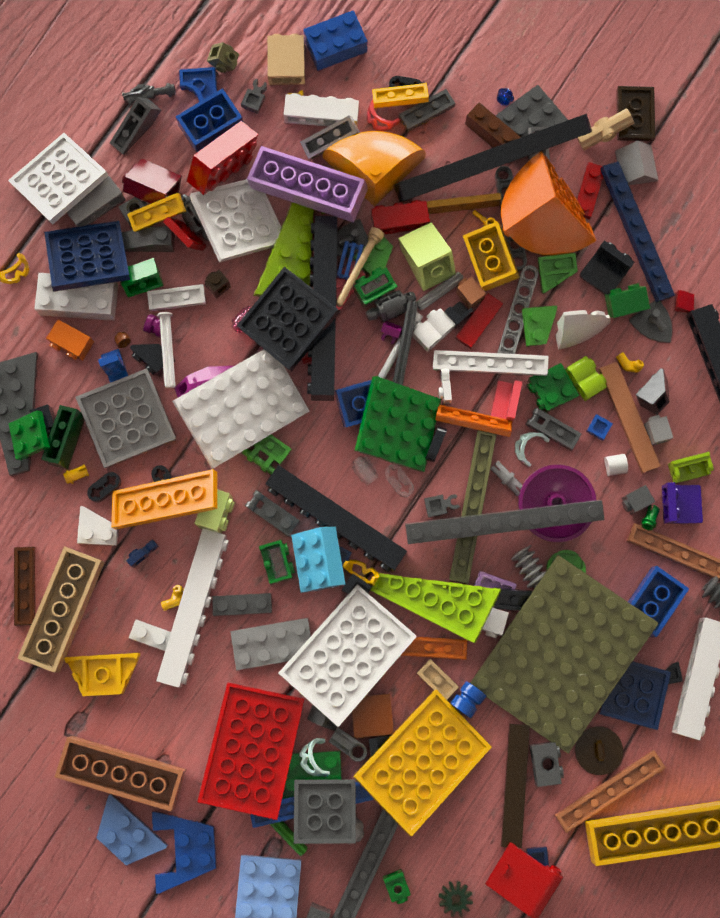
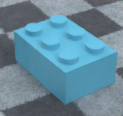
(318, 559)

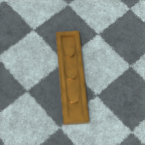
(464, 203)

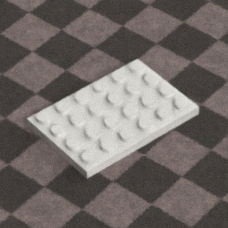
(240, 407)
(347, 655)

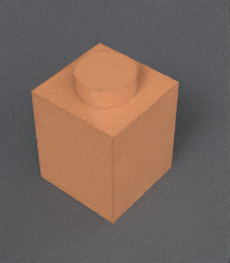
(470, 292)

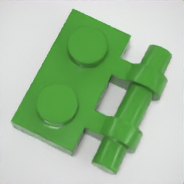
(273, 448)

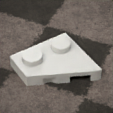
(95, 529)

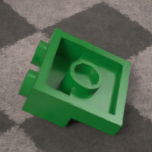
(552, 389)

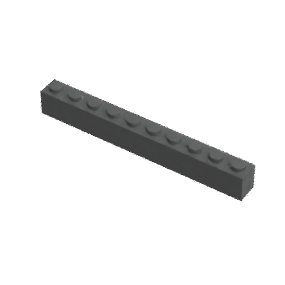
(504, 521)

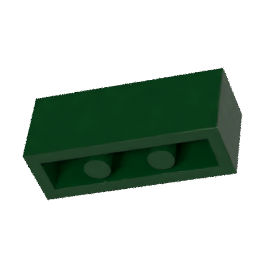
(63, 437)

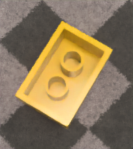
(491, 256)

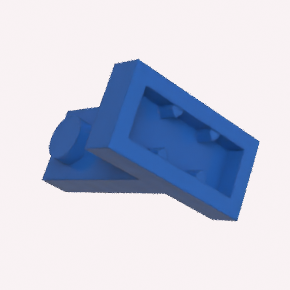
(113, 365)

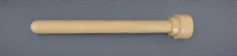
(374, 237)

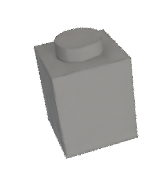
(658, 430)

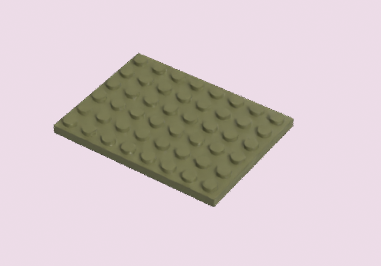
(563, 653)

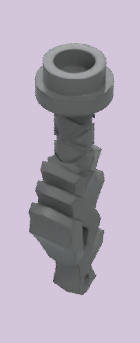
(147, 91)

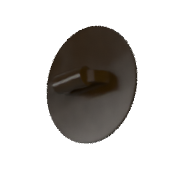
(599, 750)

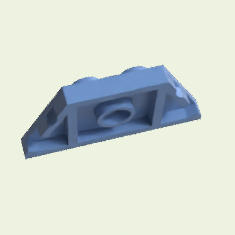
(127, 834)

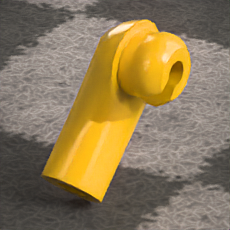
(630, 366)
(175, 599)

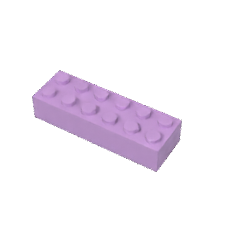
(307, 184)

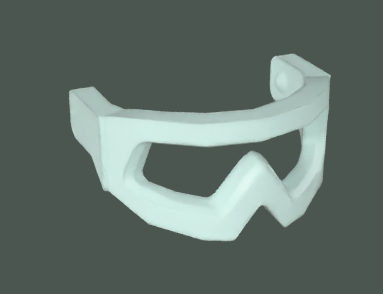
(522, 441)
(317, 772)

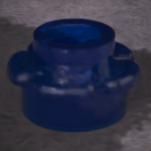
(505, 96)

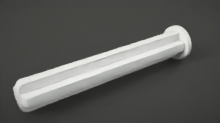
(167, 349)

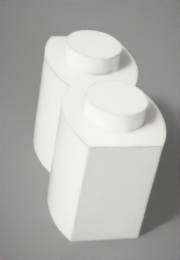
(433, 329)

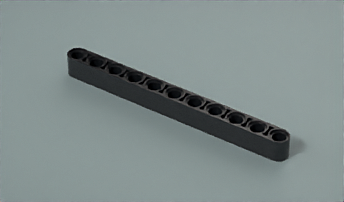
(493, 158)

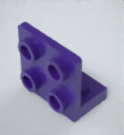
(681, 504)

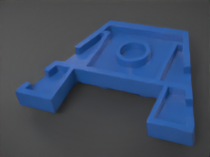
(193, 849)

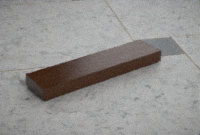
(24, 585)

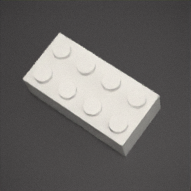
(83, 302)

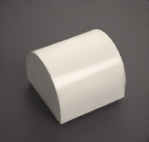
(616, 464)

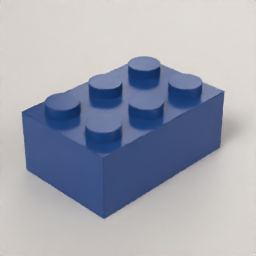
(335, 40)
(208, 119)
(658, 596)

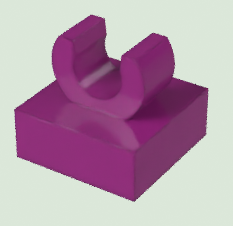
(391, 329)

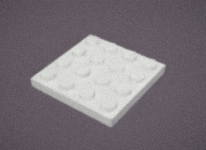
(58, 178)
(236, 220)

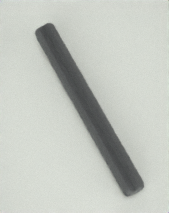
(405, 342)

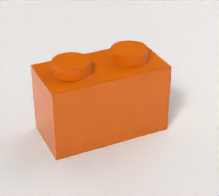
(69, 340)

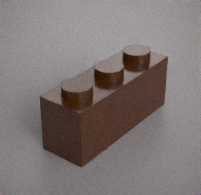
(489, 126)

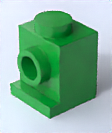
(397, 879)

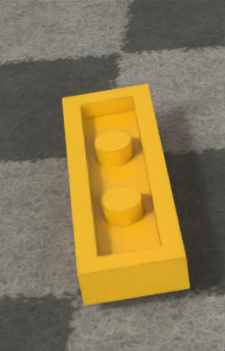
(400, 95)
(156, 212)

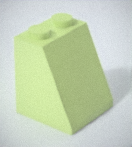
(428, 256)

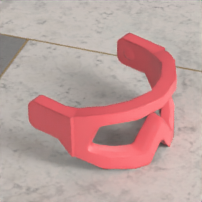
(390, 124)

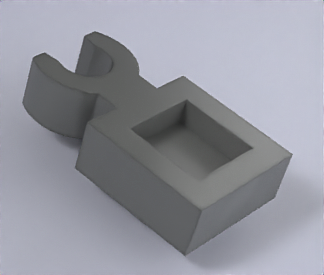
(254, 98)
(437, 505)

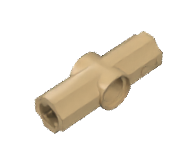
(606, 129)

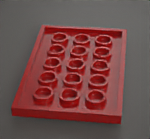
(251, 751)

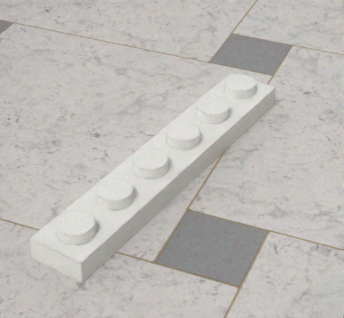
(491, 363)

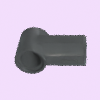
(346, 743)

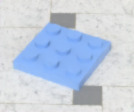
(268, 887)

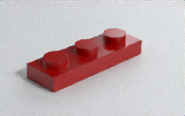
(590, 188)

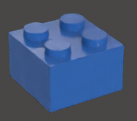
(352, 402)

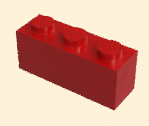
(400, 217)

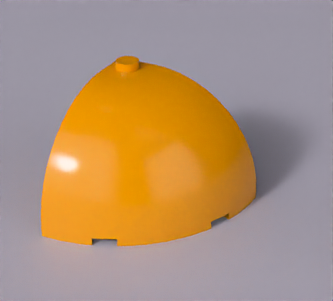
(377, 158)

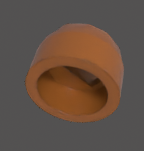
(122, 339)

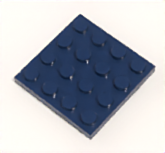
(86, 256)

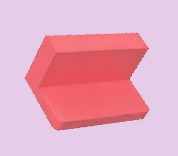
(506, 400)

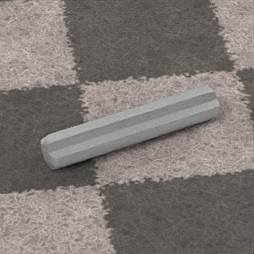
(439, 291)

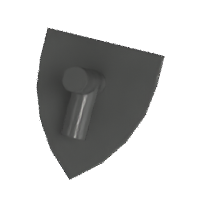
(353, 233)
(654, 323)

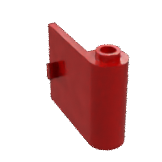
(526, 882)

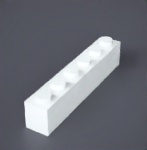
(699, 681)

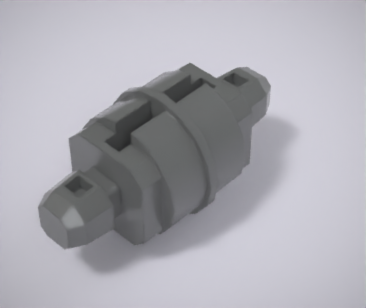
(191, 218)
(390, 306)

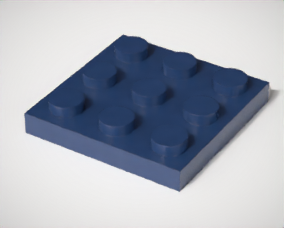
(638, 696)

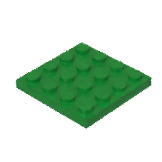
(397, 424)

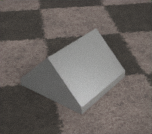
(637, 163)

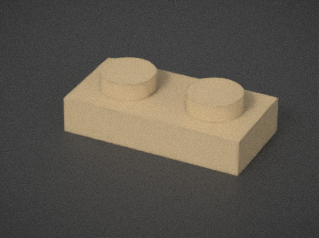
(437, 679)

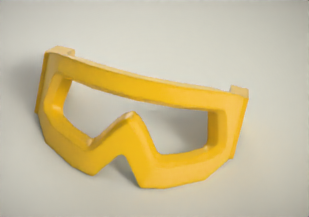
(22, 259)
(348, 566)

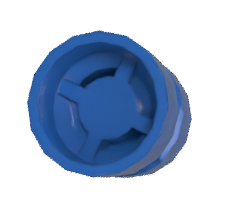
(468, 699)

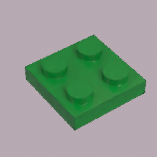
(29, 435)

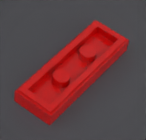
(479, 321)

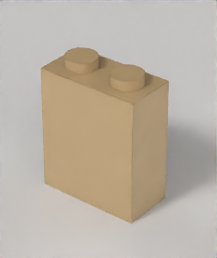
(286, 59)

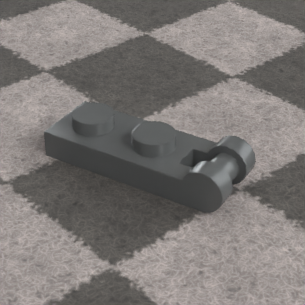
(554, 429)
(273, 513)

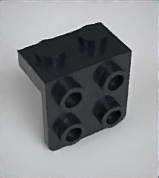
(606, 268)

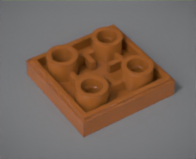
(373, 716)

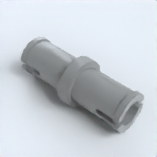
(506, 477)

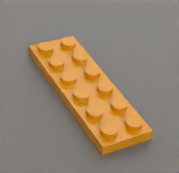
(164, 499)

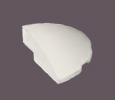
(578, 327)

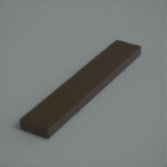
(515, 785)

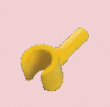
(483, 219)

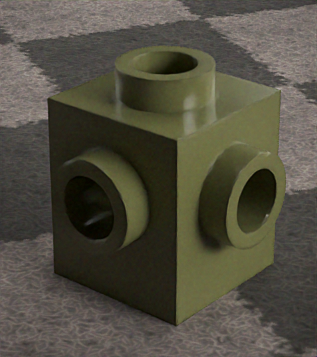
(223, 57)

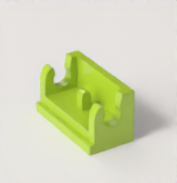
(691, 467)

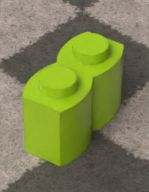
(586, 378)

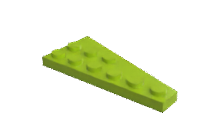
(291, 248)
(448, 604)

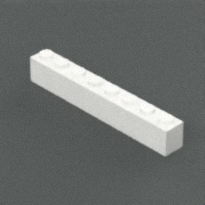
(192, 608)

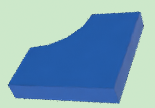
(199, 81)

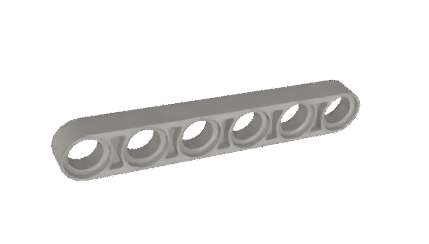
(518, 317)

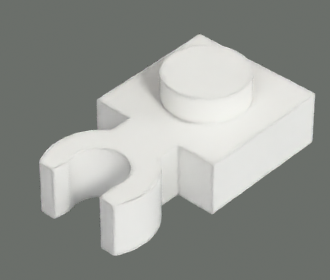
(445, 389)

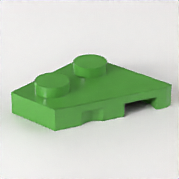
(556, 269)
(538, 324)

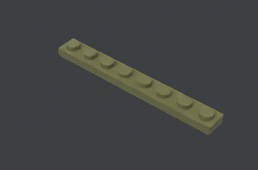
(473, 504)

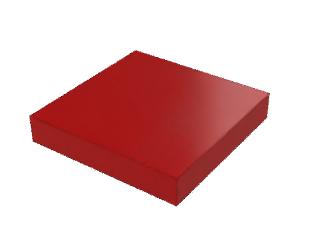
(184, 233)

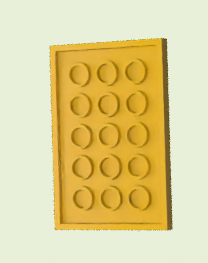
(422, 762)

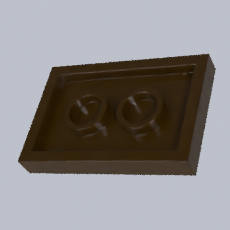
(641, 105)

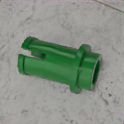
(649, 520)

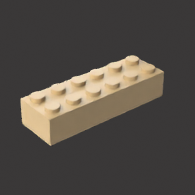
(61, 610)

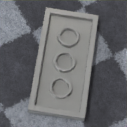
(269, 643)

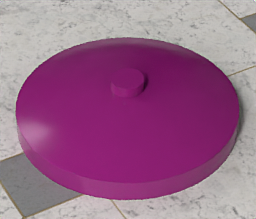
(553, 487)

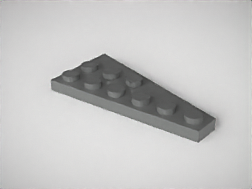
(16, 400)

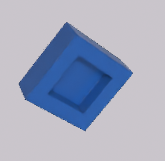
(599, 427)

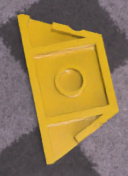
(103, 673)

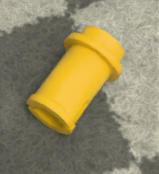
(75, 474)

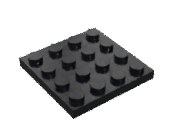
(288, 319)

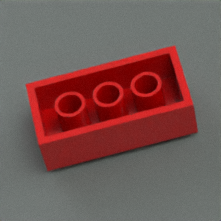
(222, 158)

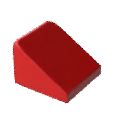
(684, 301)

